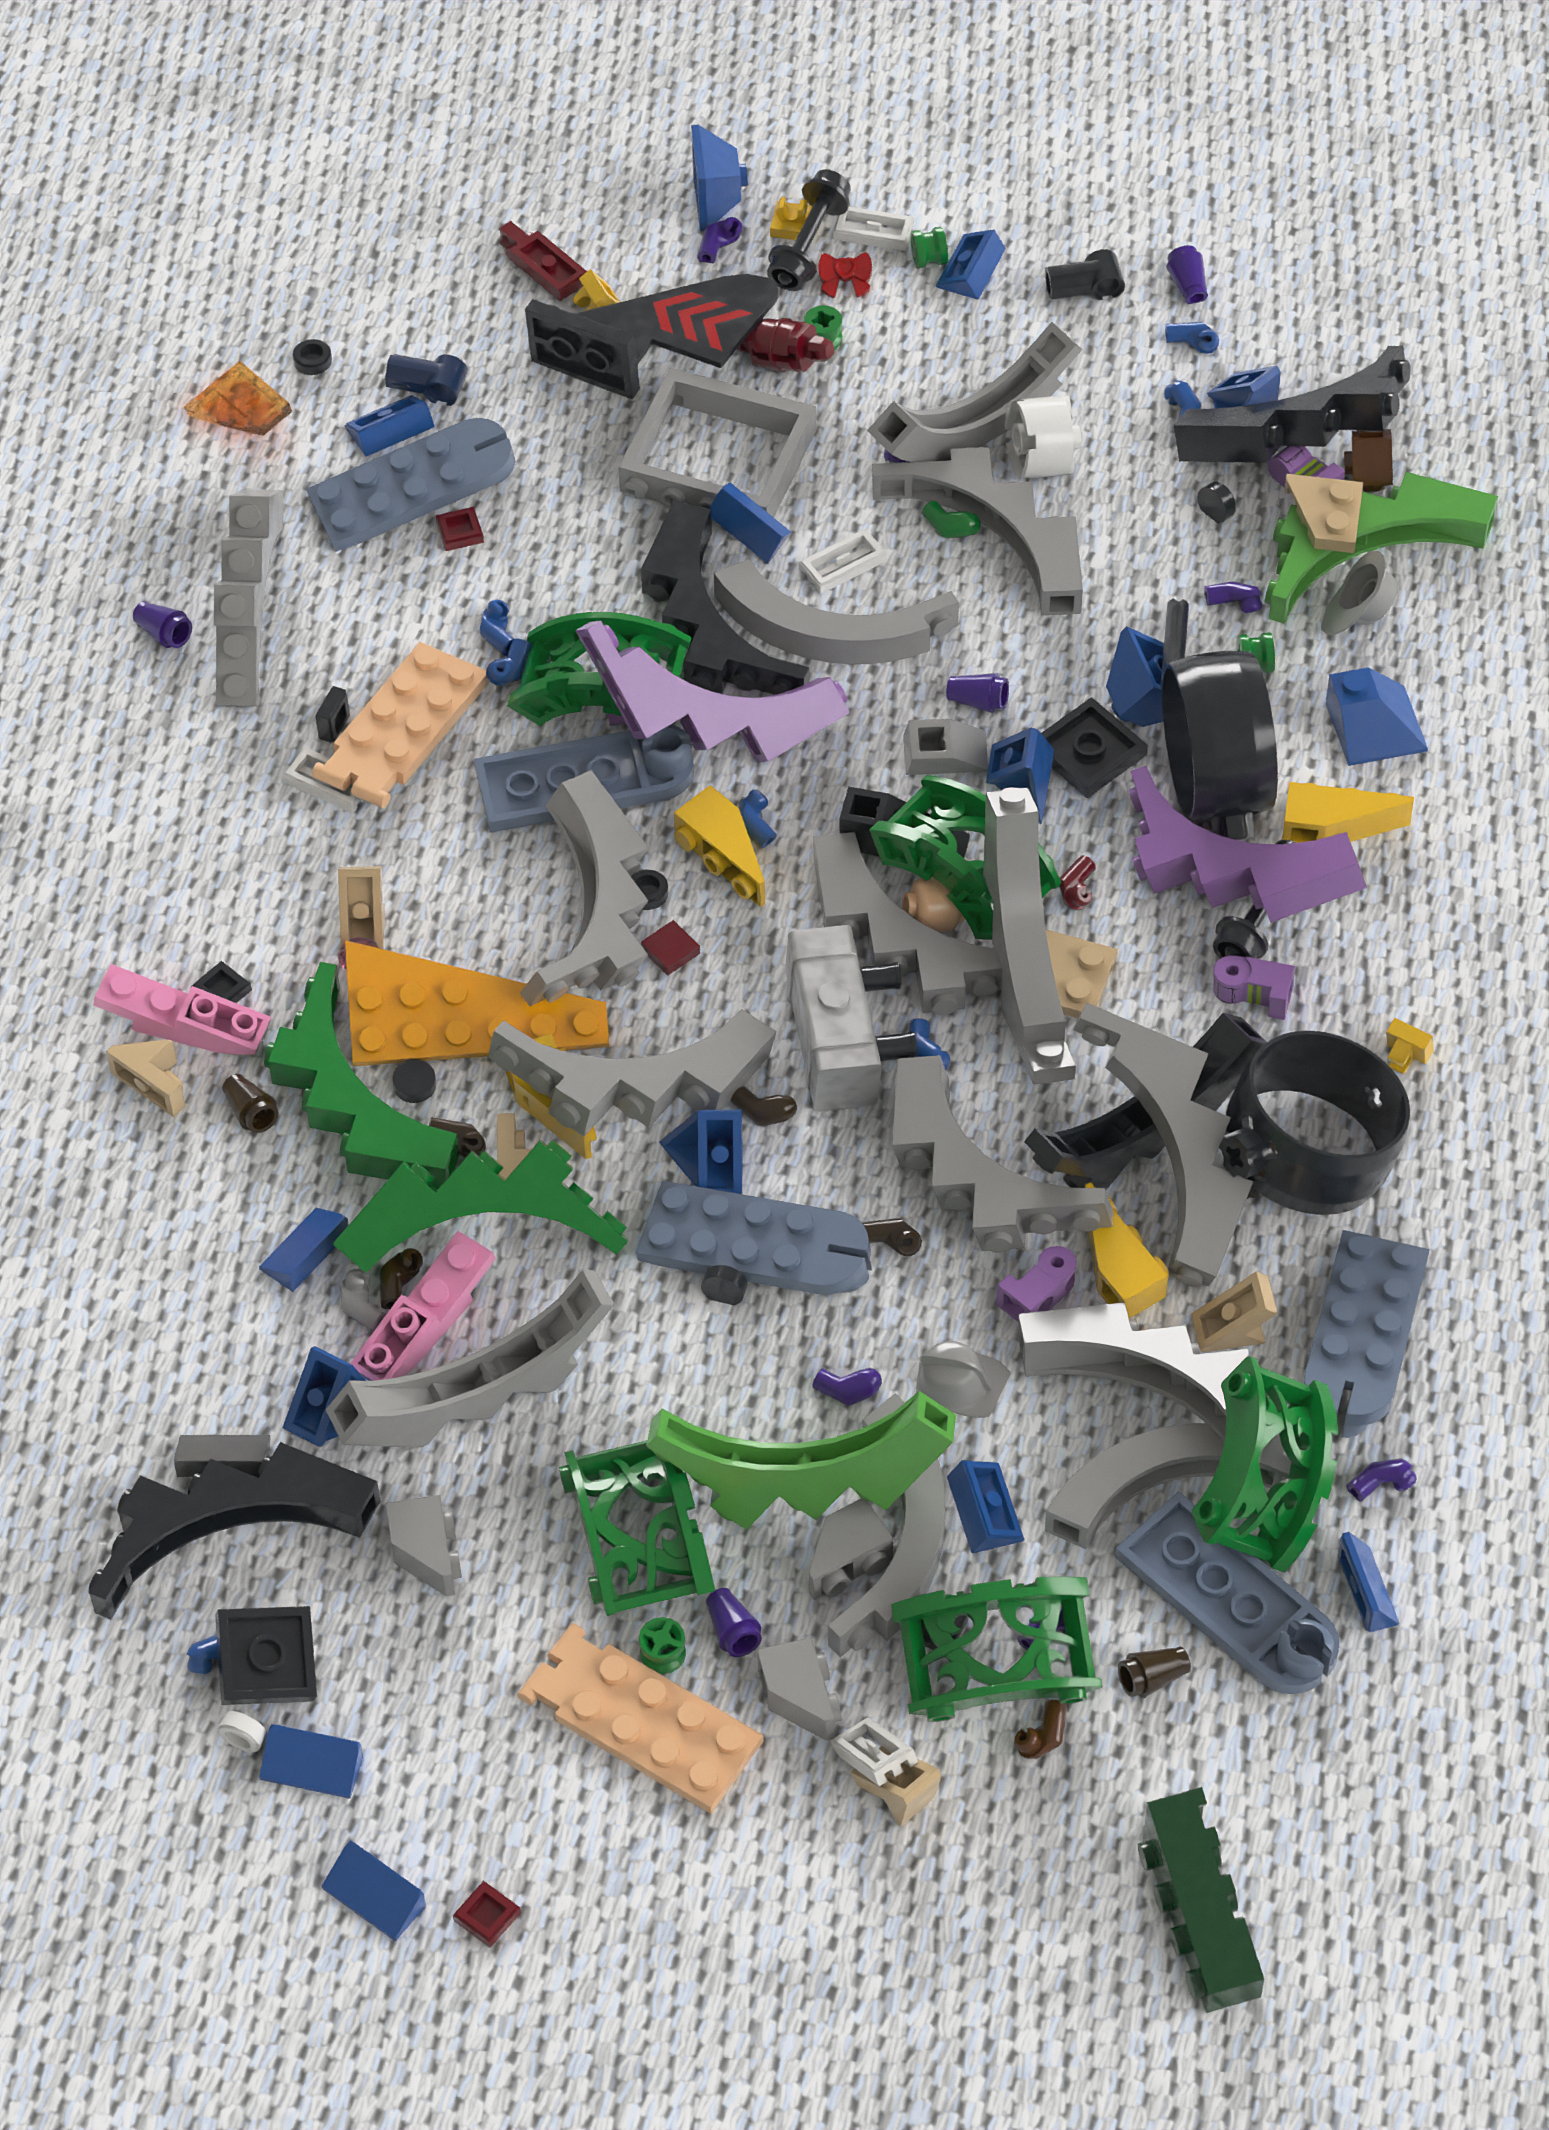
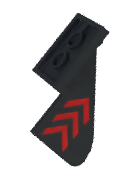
(608, 342)

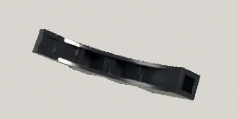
(1310, 419)
(715, 649)
(1107, 1144)
(287, 1488)

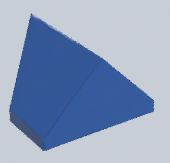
(1247, 388)
(1023, 763)
(709, 1149)
(318, 1386)

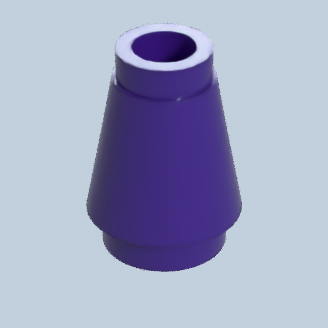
(1188, 272)
(163, 624)
(980, 691)
(733, 1623)

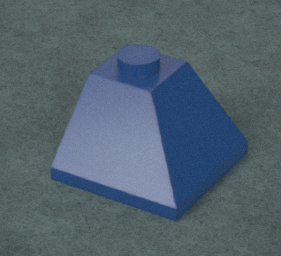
(715, 176)
(1137, 678)
(1372, 717)

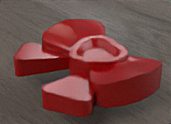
(845, 269)

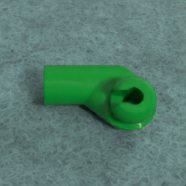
(951, 524)

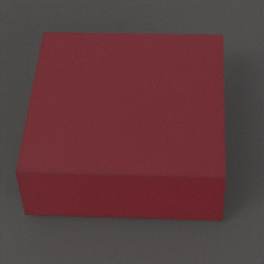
(459, 528)
(670, 947)
(486, 1914)

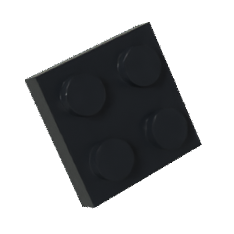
(1092, 747)
(265, 1655)

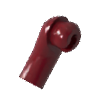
(1072, 886)

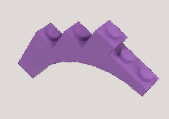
(1277, 876)

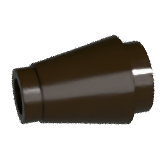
(250, 1104)
(1152, 1670)

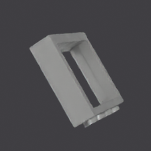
(727, 402)

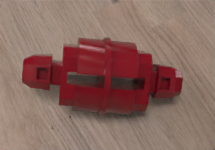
(786, 345)

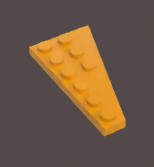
(441, 1012)

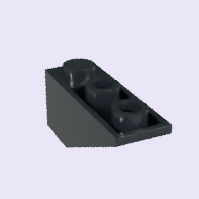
(866, 807)

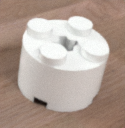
(1042, 436)

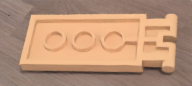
(402, 724)
(643, 1718)

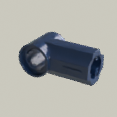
(435, 379)

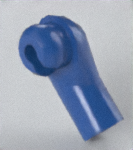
(1195, 334)
(1183, 395)
(494, 626)
(511, 668)
(756, 827)
(924, 1046)
(201, 1655)

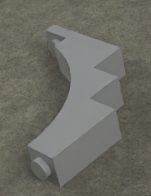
(1020, 937)
(1163, 1080)

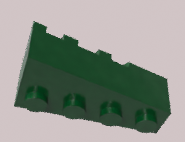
(1199, 1902)

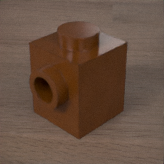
(1370, 459)

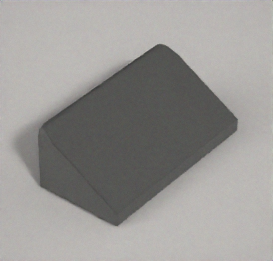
(236, 1451)

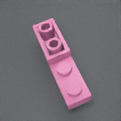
(185, 1018)
(427, 1313)

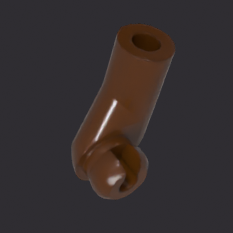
(1046, 1737)

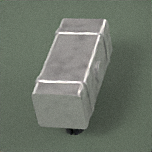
(835, 1018)

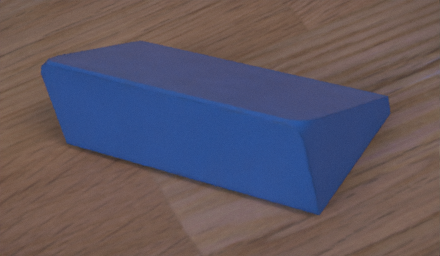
(972, 264)
(390, 425)
(748, 522)
(305, 1248)
(984, 1505)
(1366, 1584)
(311, 1761)
(374, 1891)

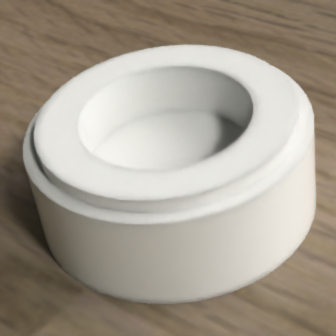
(242, 1731)

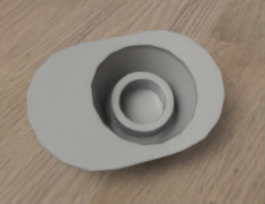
(1363, 595)
(961, 1379)

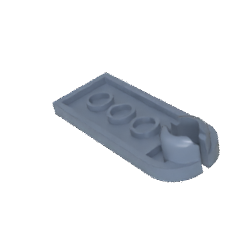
(412, 481)
(630, 769)
(758, 1236)
(1366, 1324)
(1233, 1600)

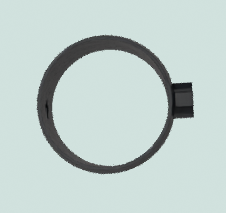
(1220, 740)
(1339, 1074)

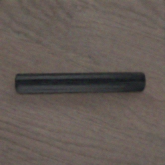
(1175, 632)

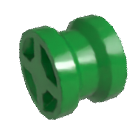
(929, 247)
(827, 323)
(1261, 647)
(659, 1635)

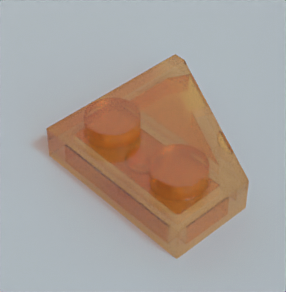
(240, 402)

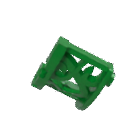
(563, 685)
(932, 848)
(1237, 1484)
(681, 1556)
(1044, 1597)

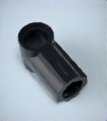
(1095, 276)

